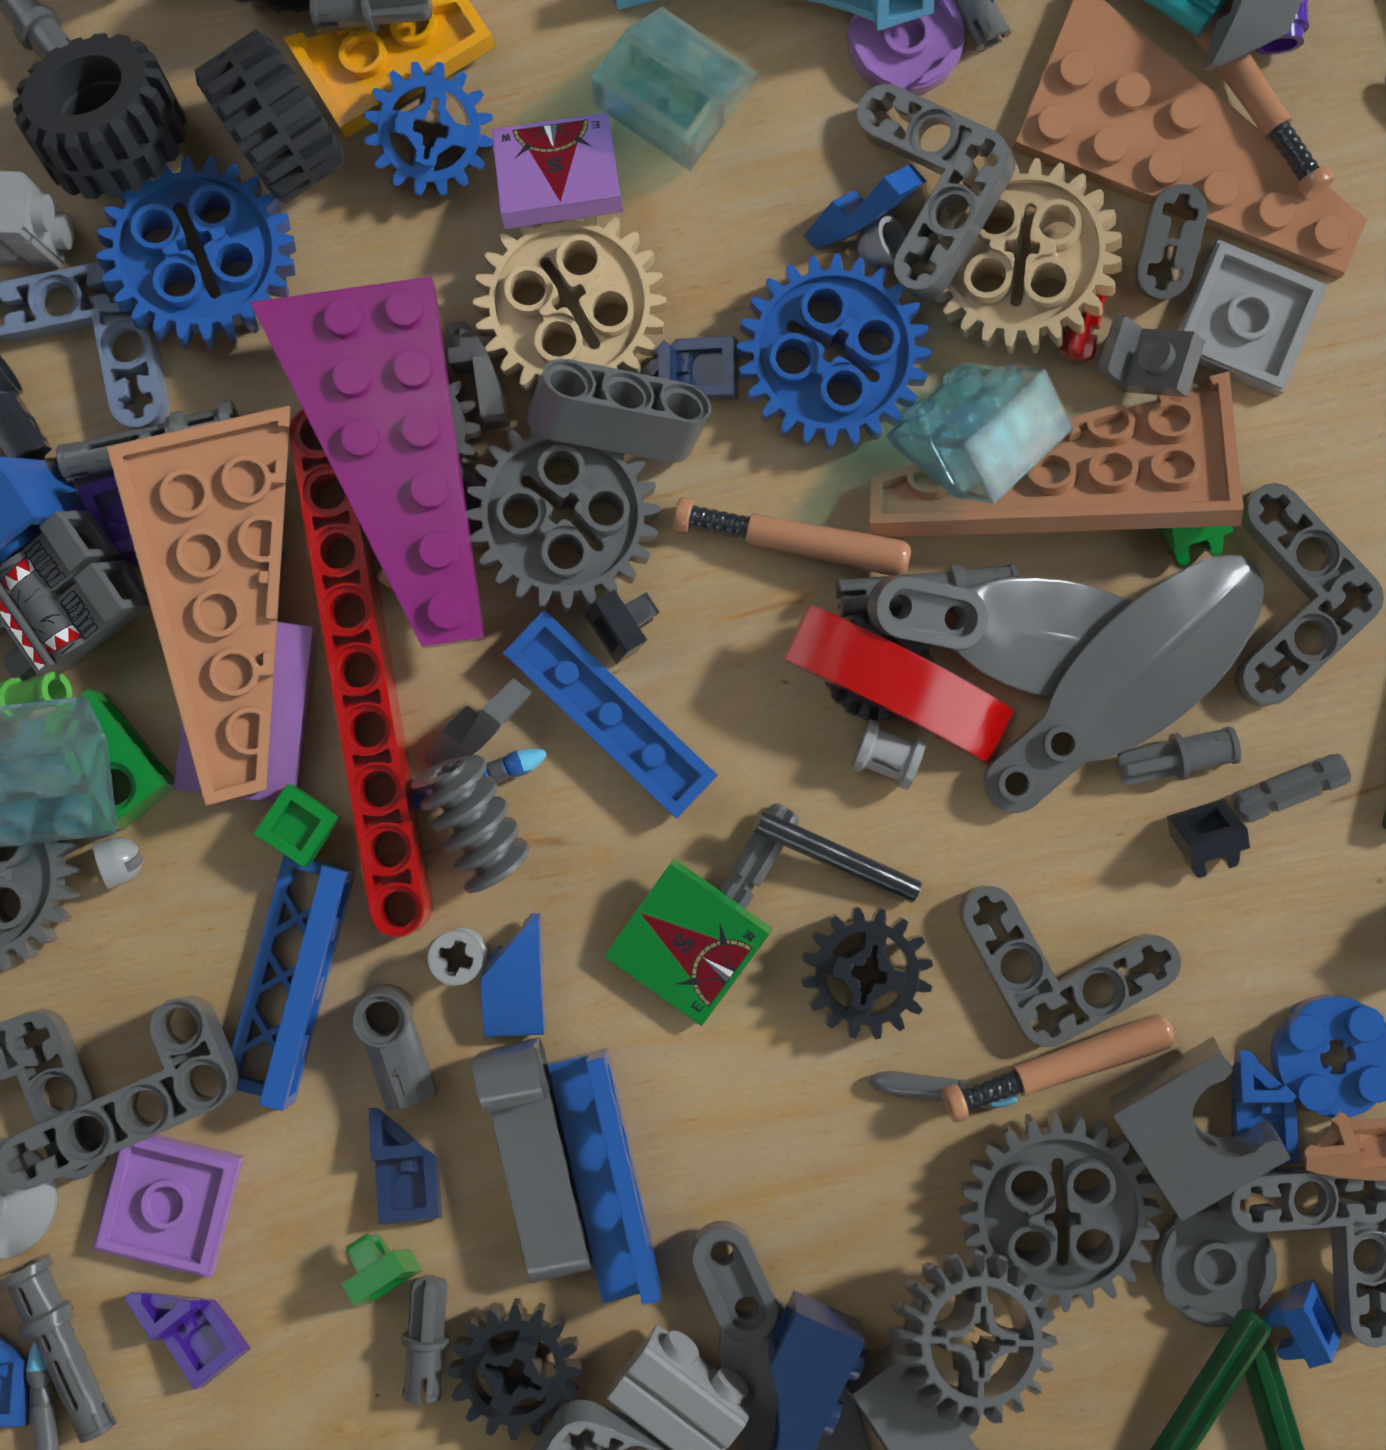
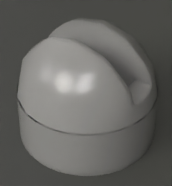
(881, 242)
(117, 860)

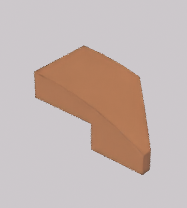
(1350, 1150)

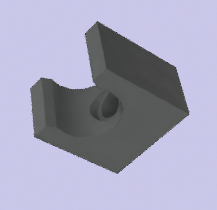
(1182, 1158)

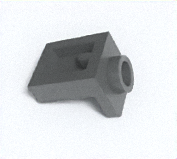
(1150, 358)

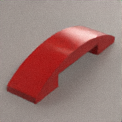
(898, 682)

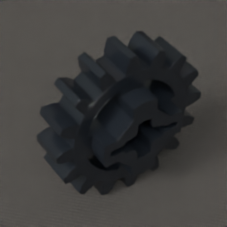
(892, 978)
(494, 1358)

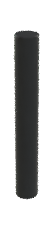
(836, 856)

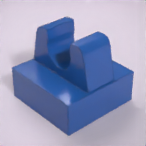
(1310, 1323)

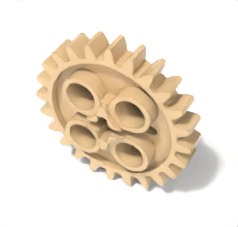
(1075, 260)
(616, 279)

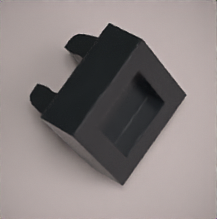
(621, 624)
(1209, 834)

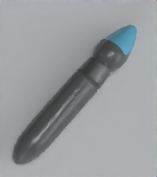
(923, 1086)
(42, 1403)

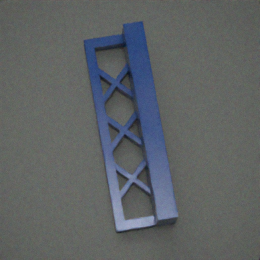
(303, 990)
(605, 1177)

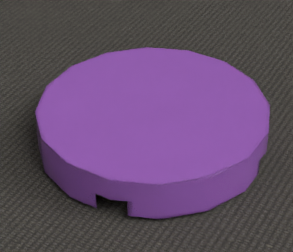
(910, 54)

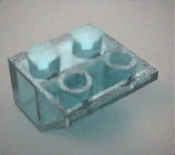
(671, 85)
(983, 429)
(54, 773)

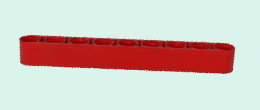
(352, 703)

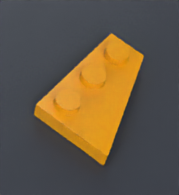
(353, 61)

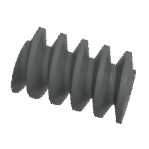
(475, 818)

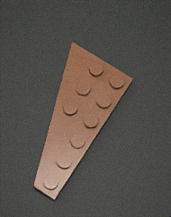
(210, 552)

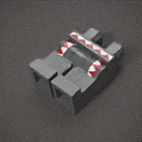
(62, 598)

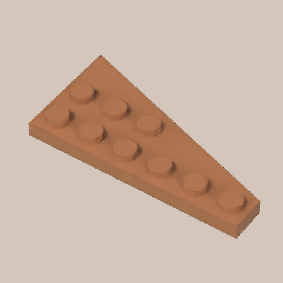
(1145, 123)
(1113, 471)

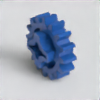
(402, 122)

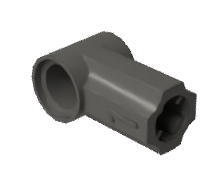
(395, 1052)

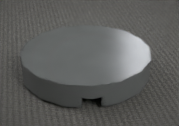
(1213, 1267)

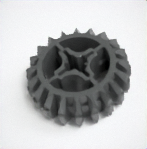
(976, 1389)

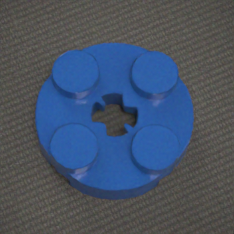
(1307, 1034)

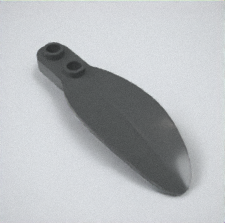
(1005, 627)
(1136, 675)
(747, 1334)

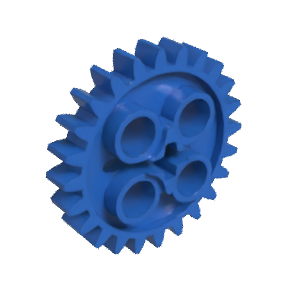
(146, 270)
(862, 308)

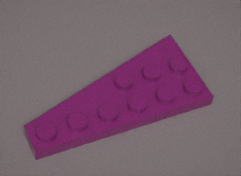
(382, 409)

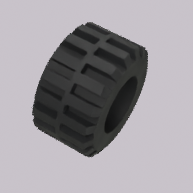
(100, 115)
(270, 116)

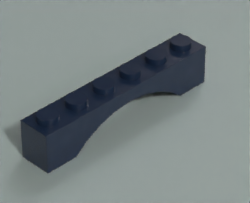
(810, 1364)

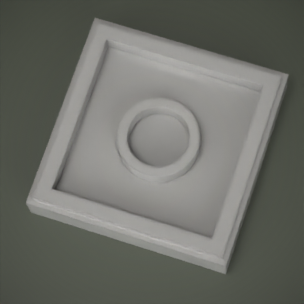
(1251, 316)

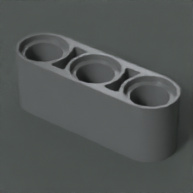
(617, 410)

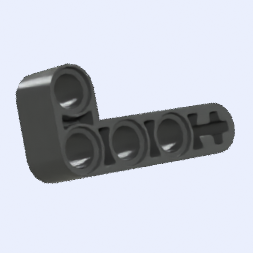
(519, 1094)
(119, 1109)

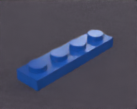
(610, 714)

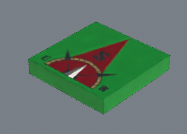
(688, 942)

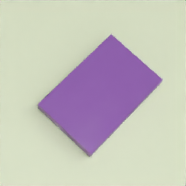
(288, 719)

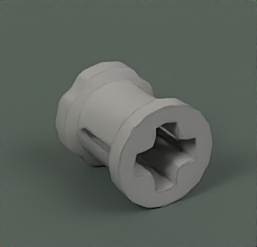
(888, 754)
(441, 963)

